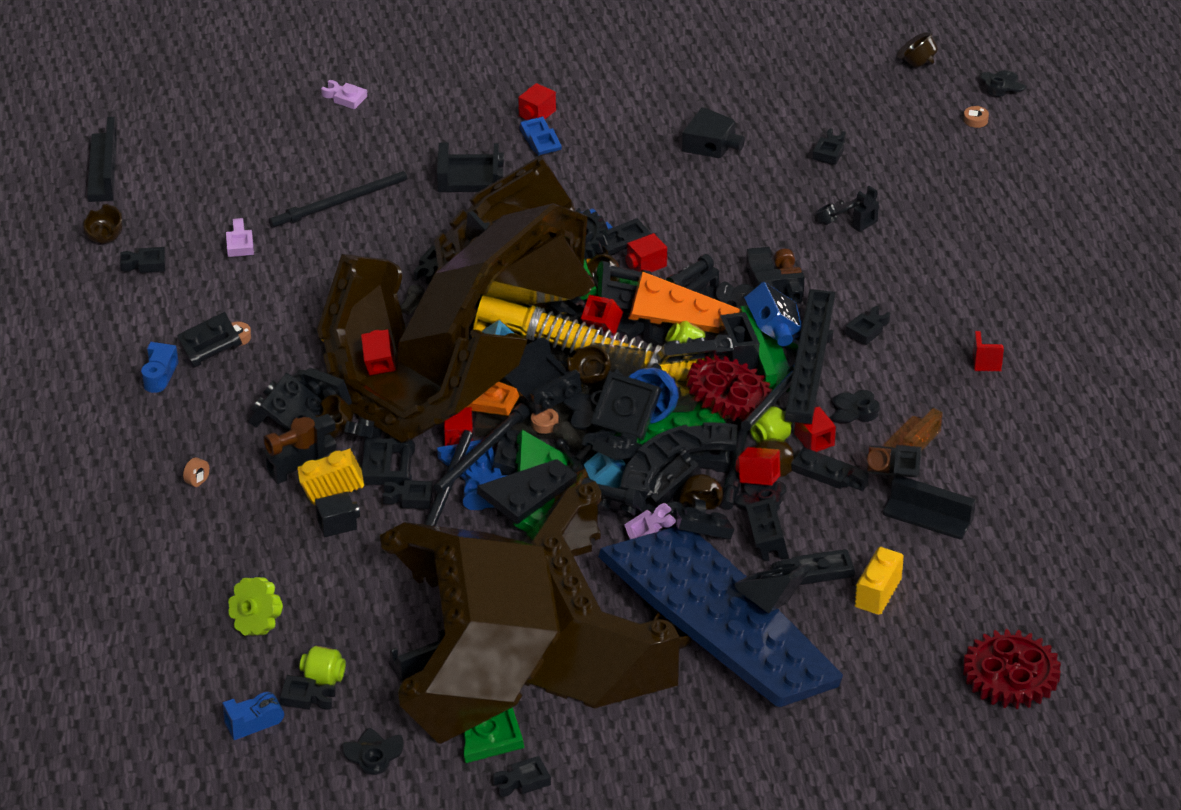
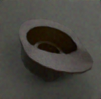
(919, 50)

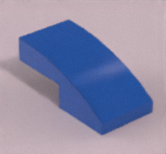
(539, 136)

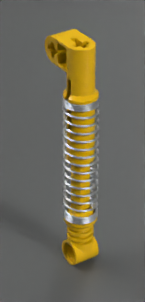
(535, 323)

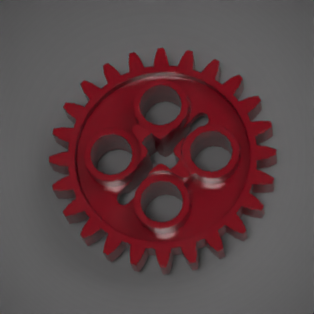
(712, 378)
(1011, 668)

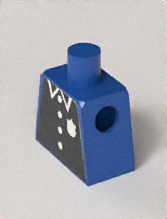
(774, 313)

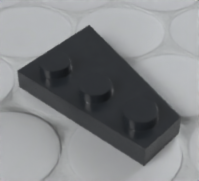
(527, 490)

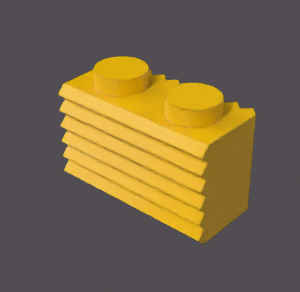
(331, 475)
(879, 580)

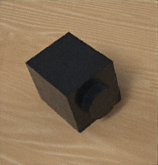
(337, 514)

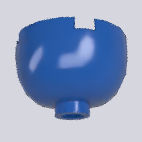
(669, 394)

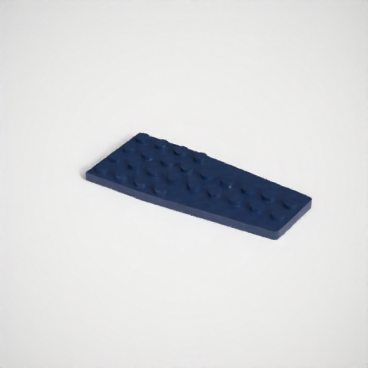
(698, 594)

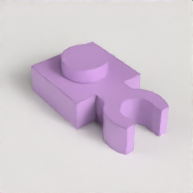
(345, 95)
(649, 523)

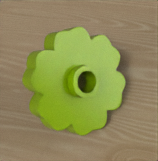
(254, 606)

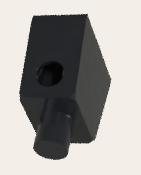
(711, 135)

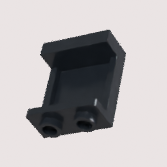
(468, 171)
(542, 379)

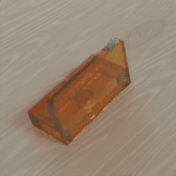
(918, 431)

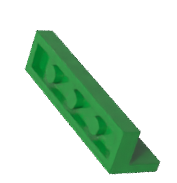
(771, 355)

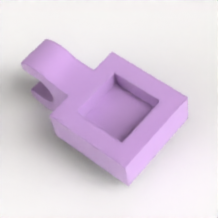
(240, 240)

